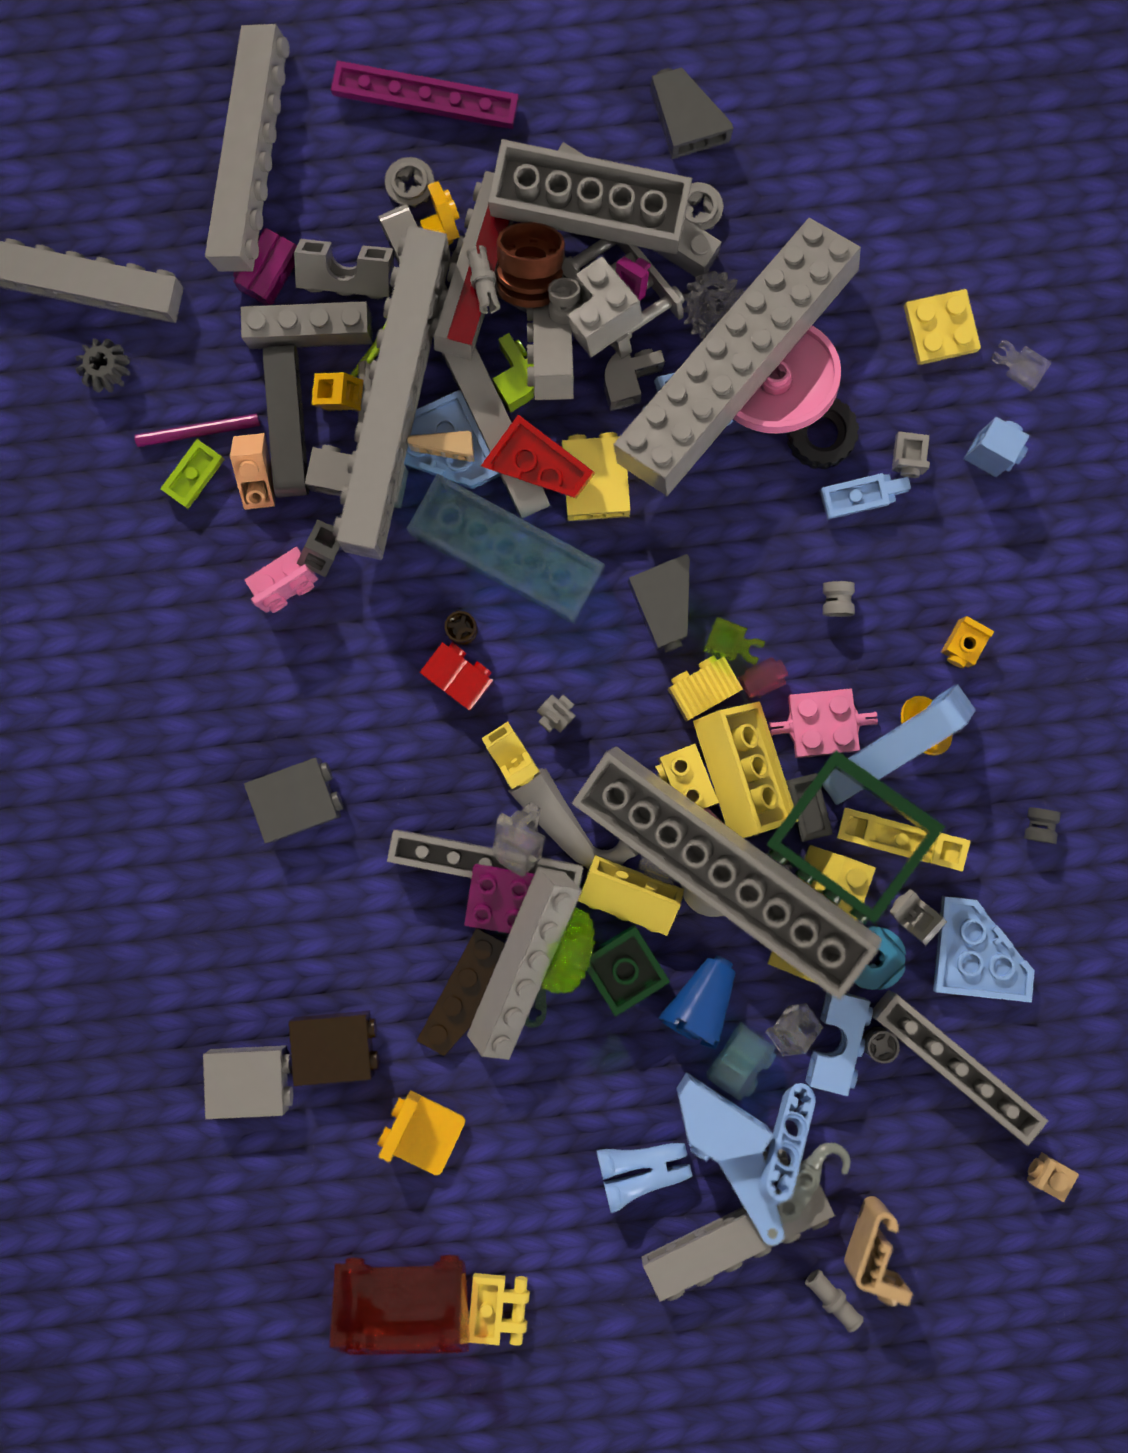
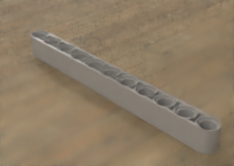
(475, 386)

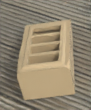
(450, 445)

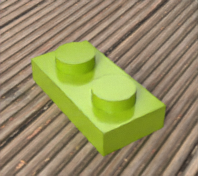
(192, 474)

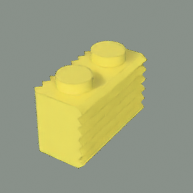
(704, 688)

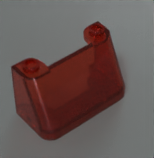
(400, 1308)

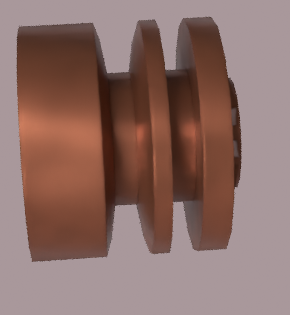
(528, 261)

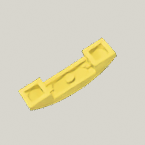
(901, 839)

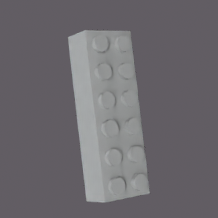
(589, 196)

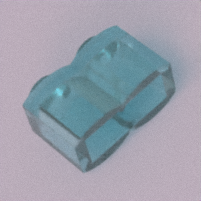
(741, 1061)

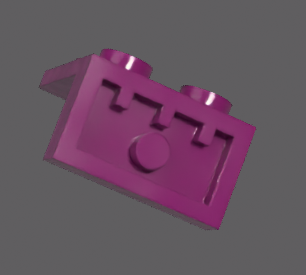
(495, 898)

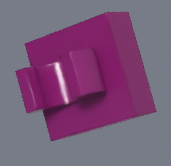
(634, 275)

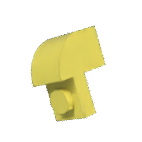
(510, 755)

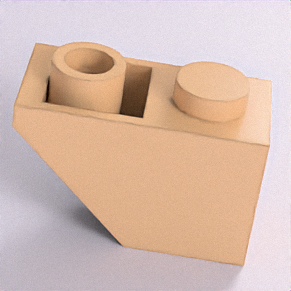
(253, 470)

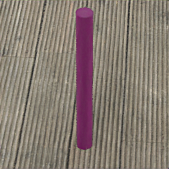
(197, 430)

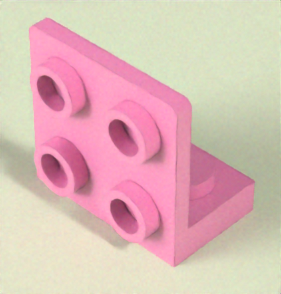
(280, 582)

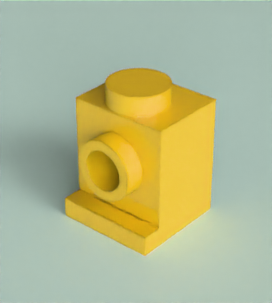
(337, 391)
(954, 647)

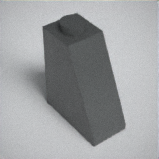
(687, 114)
(663, 601)

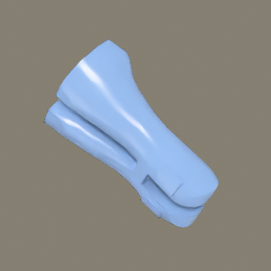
(626, 1189)

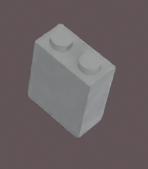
(247, 1082)

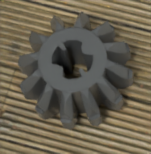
(99, 355)

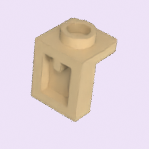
(1051, 1176)

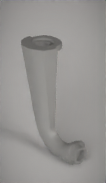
(561, 823)

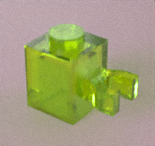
(728, 640)

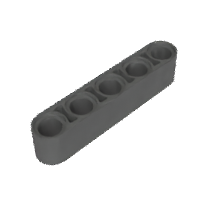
(285, 420)

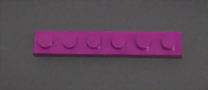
(425, 94)

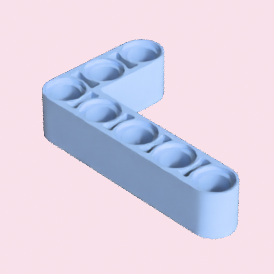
(938, 721)

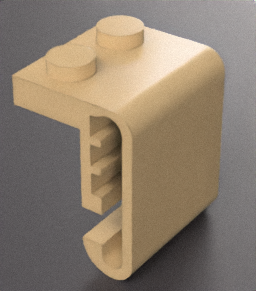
(870, 1252)

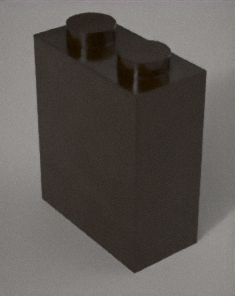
(333, 1048)

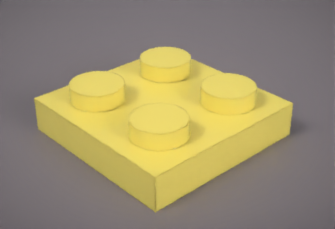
(942, 326)

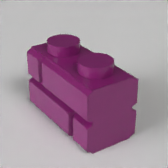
(270, 268)

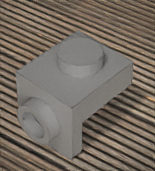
(910, 454)
(917, 917)

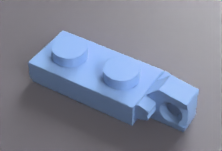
(862, 494)

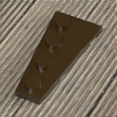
(462, 993)

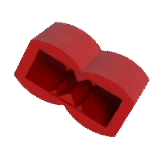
(457, 676)

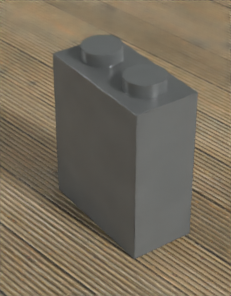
(294, 799)

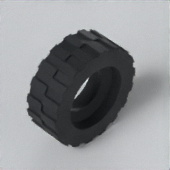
(830, 456)

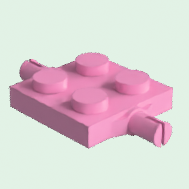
(823, 723)

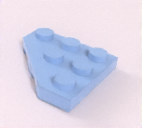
(445, 416)
(978, 956)

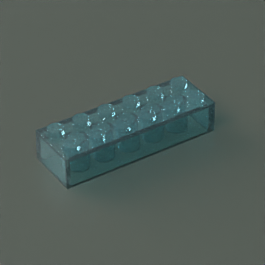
(505, 548)

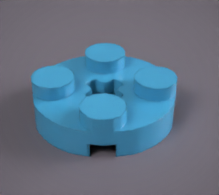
(891, 965)

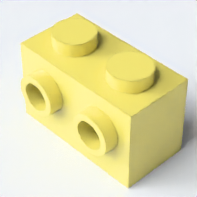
(687, 775)

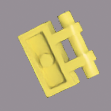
(487, 1309)

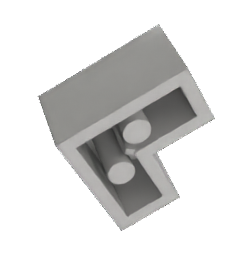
(608, 310)

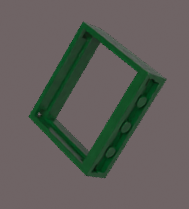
(883, 793)

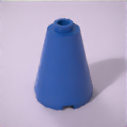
(702, 1003)

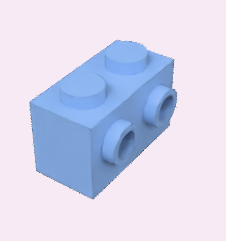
(998, 447)

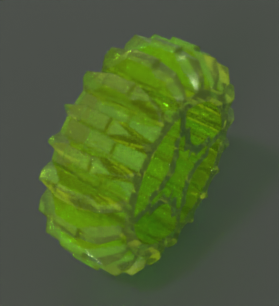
(571, 955)

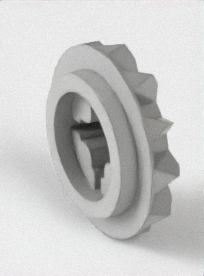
(403, 170)
(712, 205)

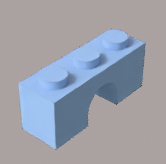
(836, 1069)

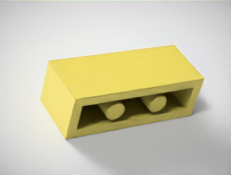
(631, 895)

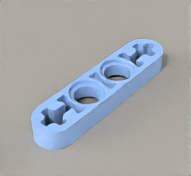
(792, 1145)

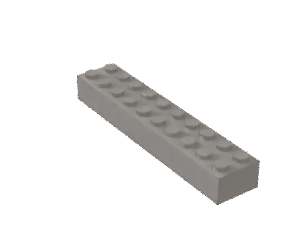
(737, 356)
(393, 393)
(727, 872)

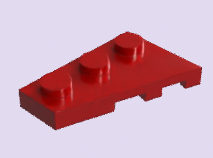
(537, 459)

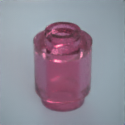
(764, 678)

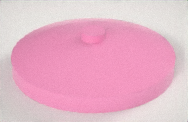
(797, 389)

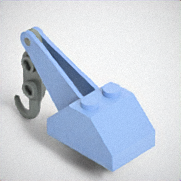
(736, 1142)

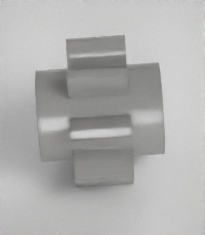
(556, 713)

